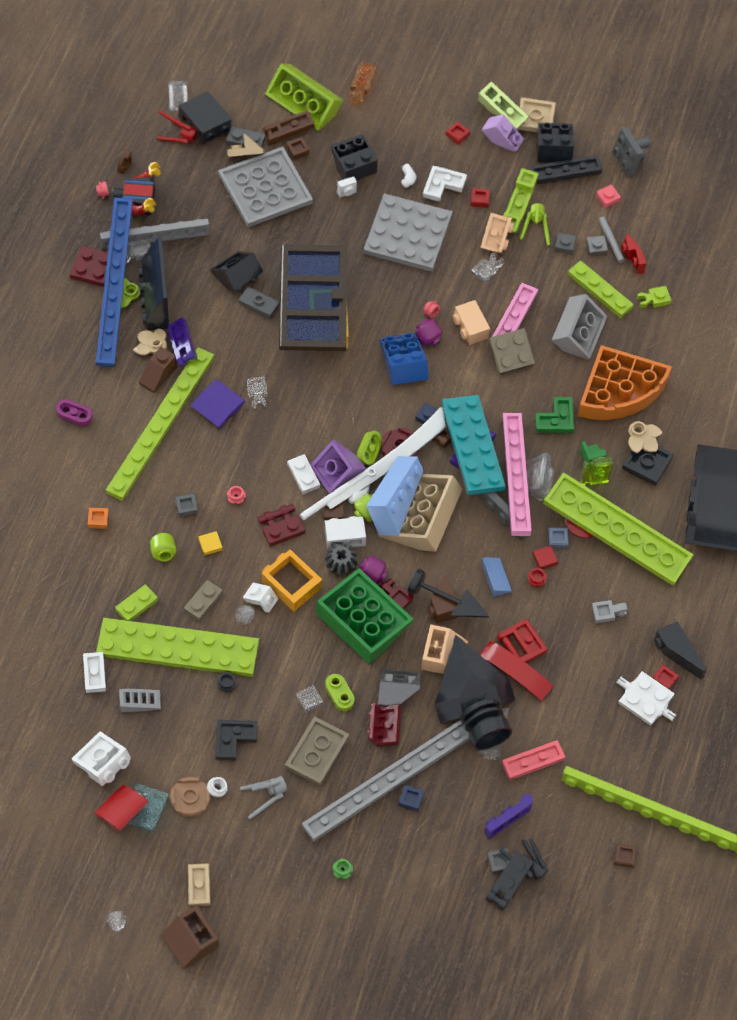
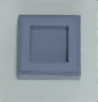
(558, 537)

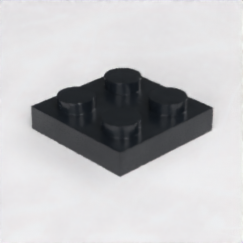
(648, 465)

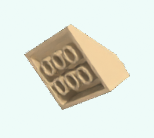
(428, 512)

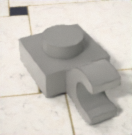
(606, 612)

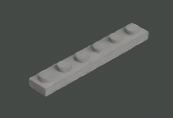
(171, 231)

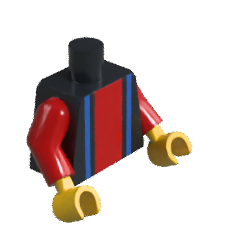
(140, 190)

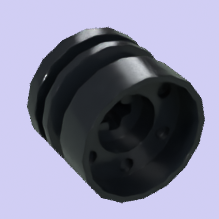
(486, 724)

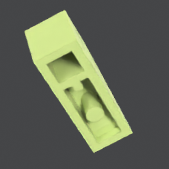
(500, 104)

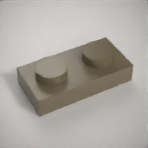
(203, 600)

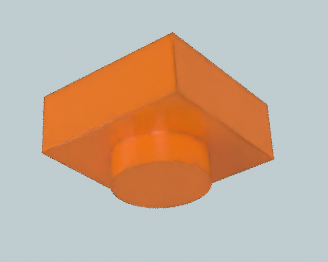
(98, 518)

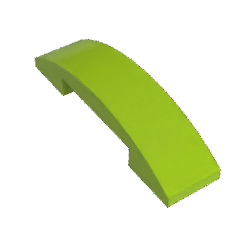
(521, 197)

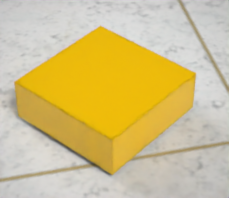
(210, 543)

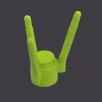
(536, 215)

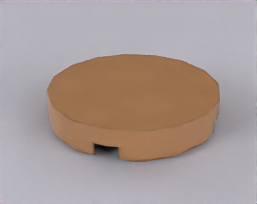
(190, 797)

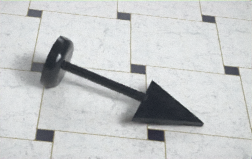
(466, 606)

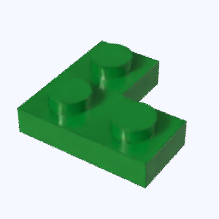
(558, 422)

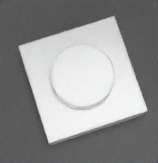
(346, 187)

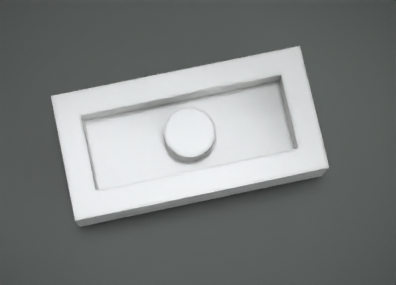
(303, 474)
(94, 672)

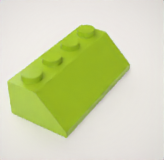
(301, 93)

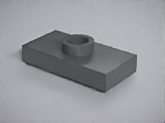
(258, 302)

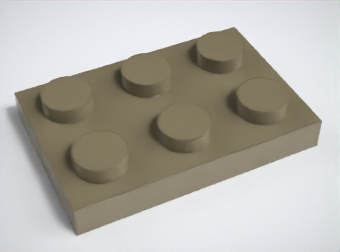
(317, 751)

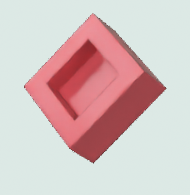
(608, 196)

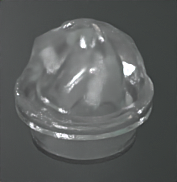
(244, 614)
(116, 920)

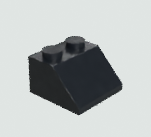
(237, 270)

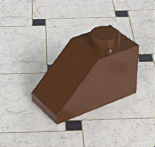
(158, 369)
(440, 607)

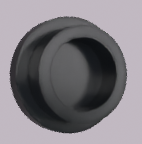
(226, 682)

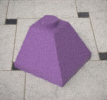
(336, 466)

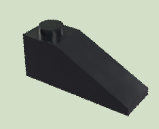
(678, 648)

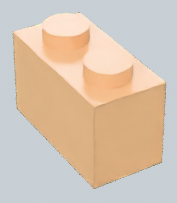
(471, 322)

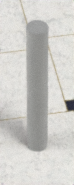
(611, 239)

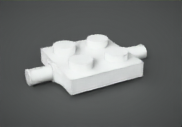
(646, 698)

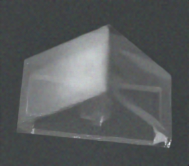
(177, 93)

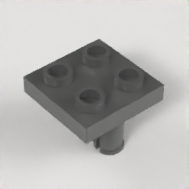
(630, 151)

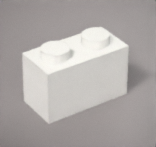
(347, 530)

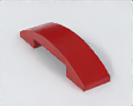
(517, 670)

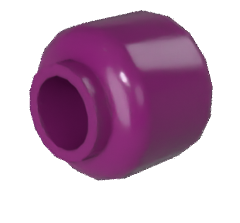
(429, 332)
(374, 568)

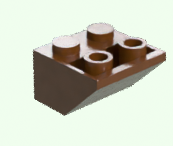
(190, 937)

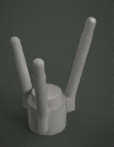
(274, 786)

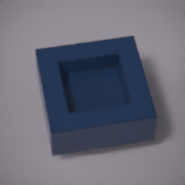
(425, 413)
(411, 798)

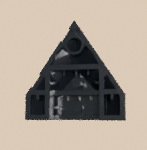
(467, 681)

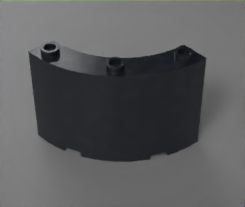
(713, 499)

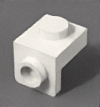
(261, 595)

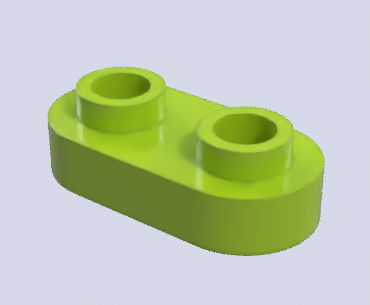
(369, 447)
(339, 691)

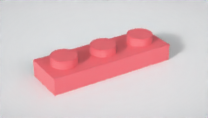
(533, 760)

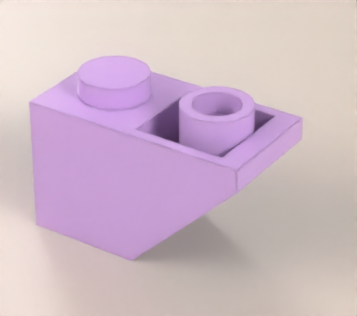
(502, 133)

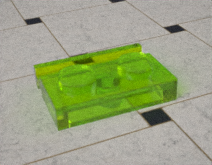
(597, 471)

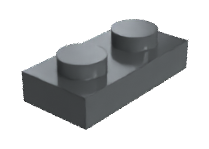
(236, 137)

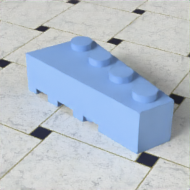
(394, 495)

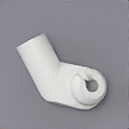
(410, 176)
(357, 495)

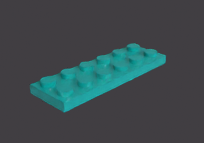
(473, 445)

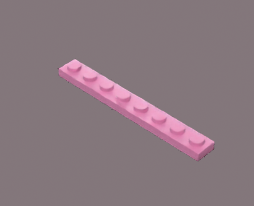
(516, 474)

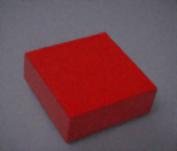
(457, 133)
(480, 197)
(545, 557)
(666, 677)

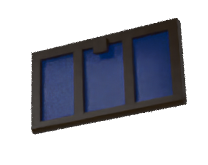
(313, 298)

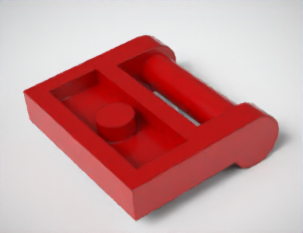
(526, 638)

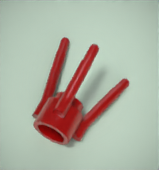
(187, 132)

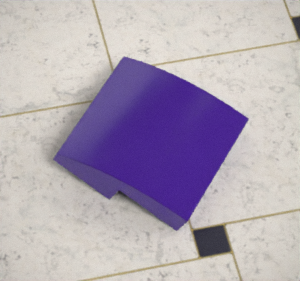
(218, 403)

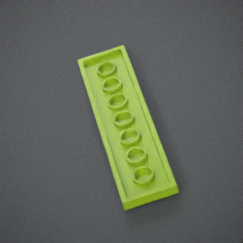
(618, 529)
(178, 647)

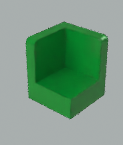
(591, 452)

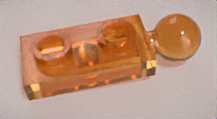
(362, 81)

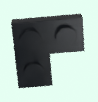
(231, 732)

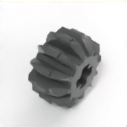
(341, 552)

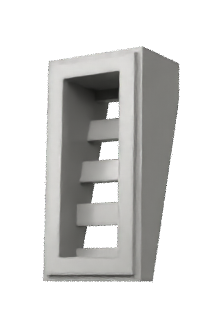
(136, 707)

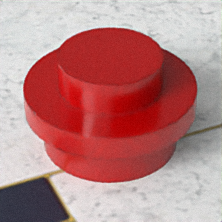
(537, 577)

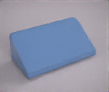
(496, 576)

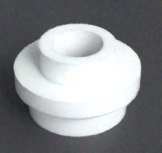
(219, 782)

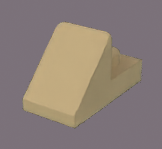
(251, 148)

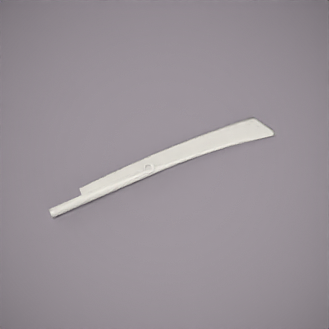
(423, 435)

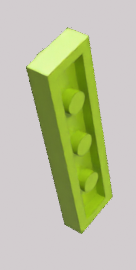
(600, 289)

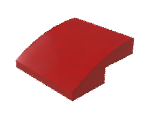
(121, 807)

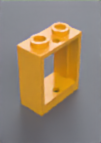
(304, 593)

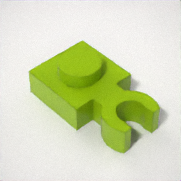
(656, 296)

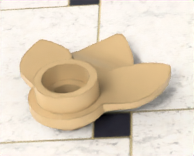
(150, 342)
(646, 439)

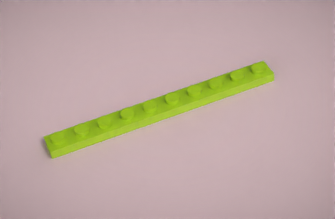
(159, 425)
(650, 808)

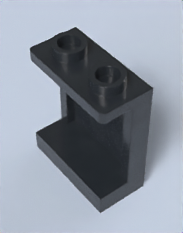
(205, 116)

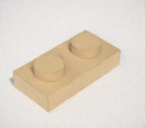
(199, 885)

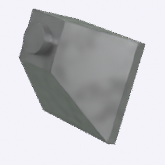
(397, 686)

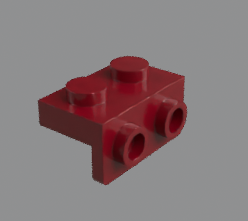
(384, 725)

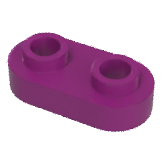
(75, 412)

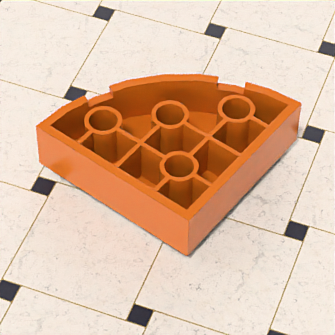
(621, 385)

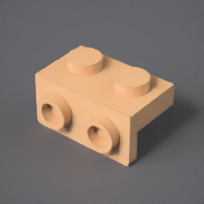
(496, 233)

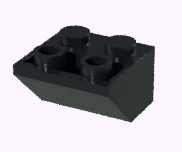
(555, 142)
(354, 158)

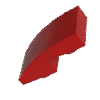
(634, 253)

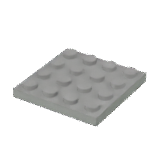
(265, 187)
(408, 232)

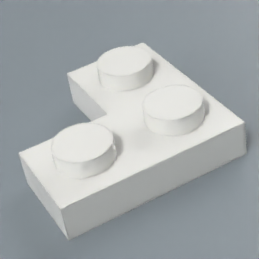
(440, 179)

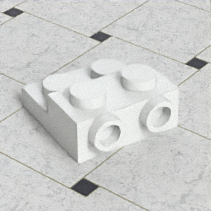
(102, 758)

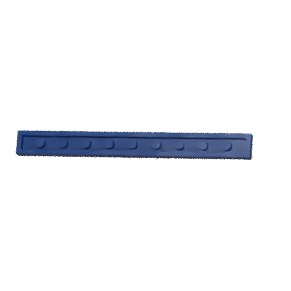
(114, 282)

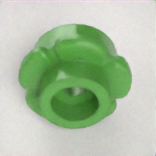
(342, 863)

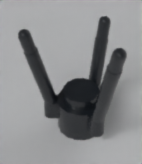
(539, 867)

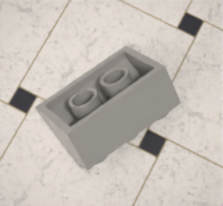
(579, 326)

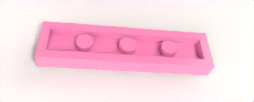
(517, 309)

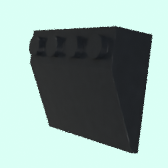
(154, 287)

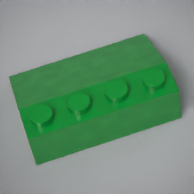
(363, 615)

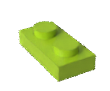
(136, 603)

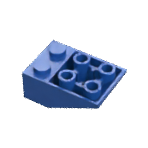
(404, 358)

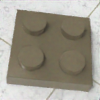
(511, 350)

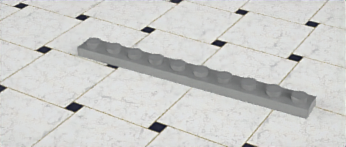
(386, 781)

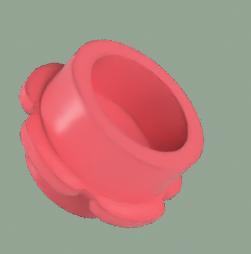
(102, 189)
(431, 309)
(236, 490)

